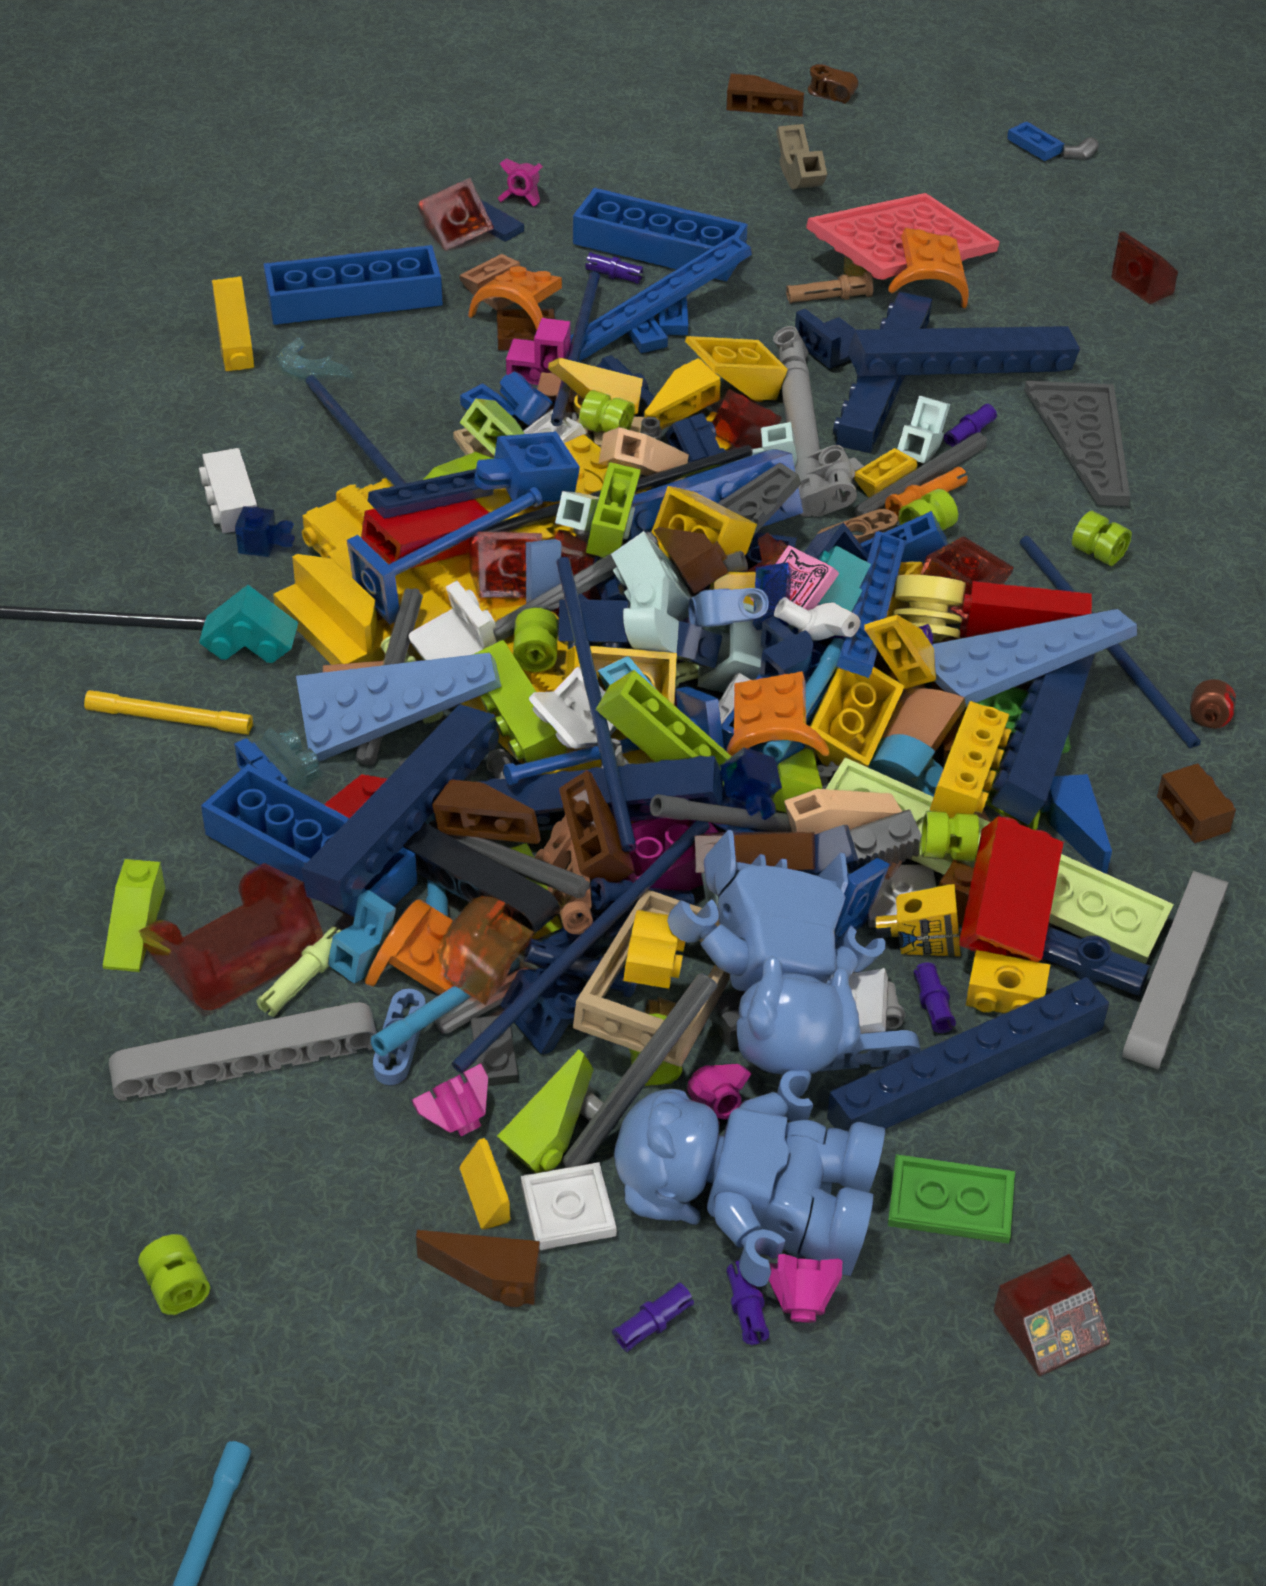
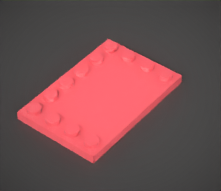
(873, 232)

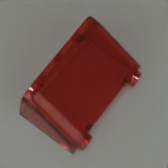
(241, 946)

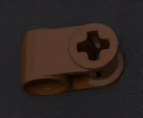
(831, 83)

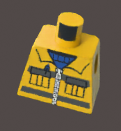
(924, 922)

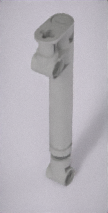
(822, 471)

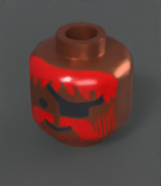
(1213, 703)

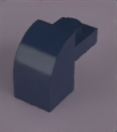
(697, 645)
(783, 650)

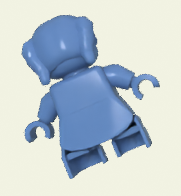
(783, 954)
(764, 1173)

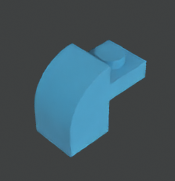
(907, 762)
(357, 946)

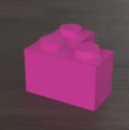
(533, 357)

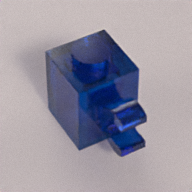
(258, 532)
(752, 779)

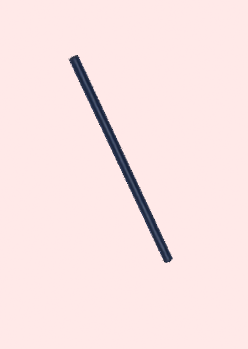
(576, 345)
(354, 431)
(1118, 652)
(594, 697)
(578, 947)

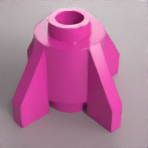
(521, 177)
(718, 1087)
(456, 1103)
(804, 1285)

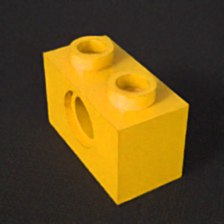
(1005, 982)

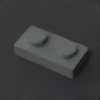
(499, 1058)

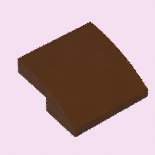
(517, 325)

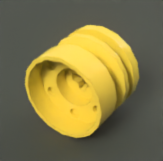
(929, 602)

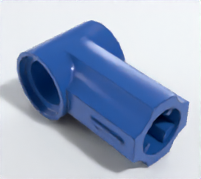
(528, 401)

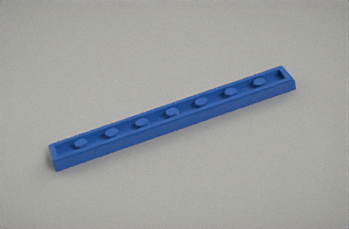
(663, 294)
(885, 556)

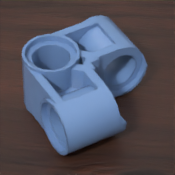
(725, 606)

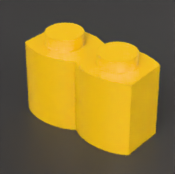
(653, 951)

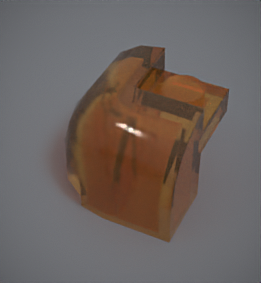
(481, 947)

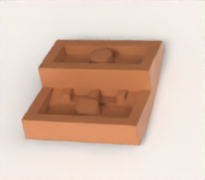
(486, 272)
(925, 715)

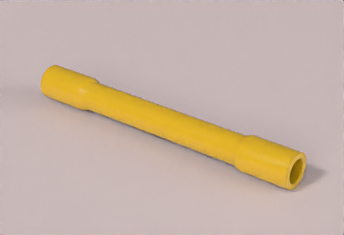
(220, 720)

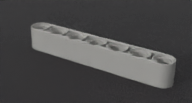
(1175, 970)
(241, 1049)

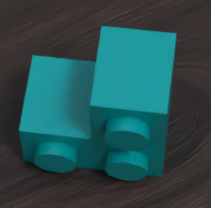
(851, 572)
(250, 622)

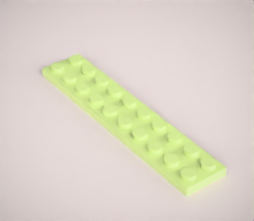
(1083, 898)

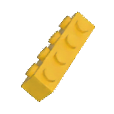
(970, 761)

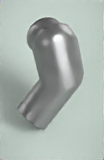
(1082, 151)

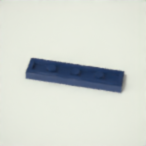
(426, 494)

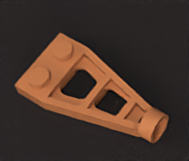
(559, 853)

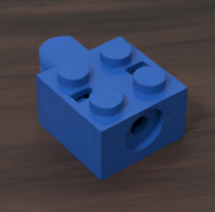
(529, 462)

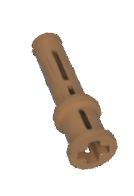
(844, 284)

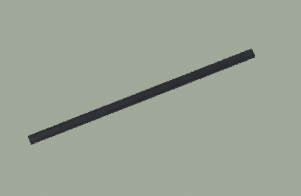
(643, 483)
(102, 617)

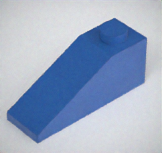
(921, 535)
(1077, 818)

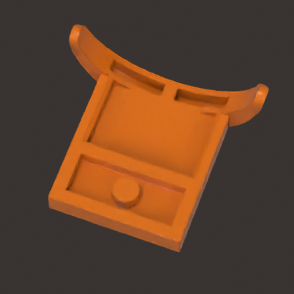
(931, 258)
(522, 287)
(772, 711)
(414, 947)

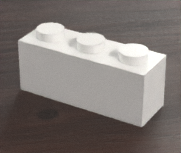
(227, 487)

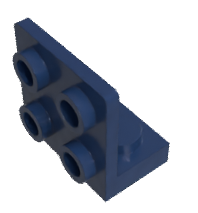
(826, 340)
(550, 1013)

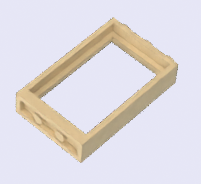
(627, 1025)

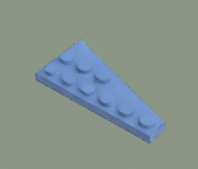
(1003, 659)
(368, 702)

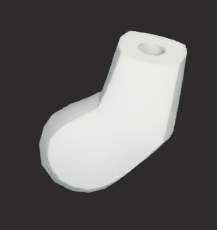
(820, 621)

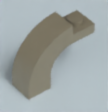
(797, 163)

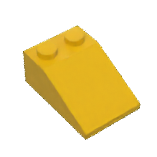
(743, 364)

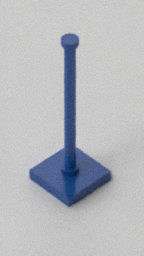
(379, 578)
(696, 705)
(860, 891)

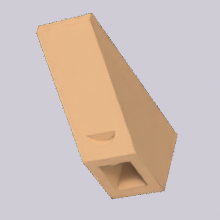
(639, 452)
(828, 809)

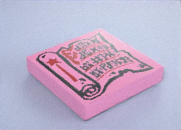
(808, 577)

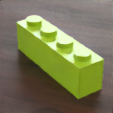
(515, 717)
(655, 722)

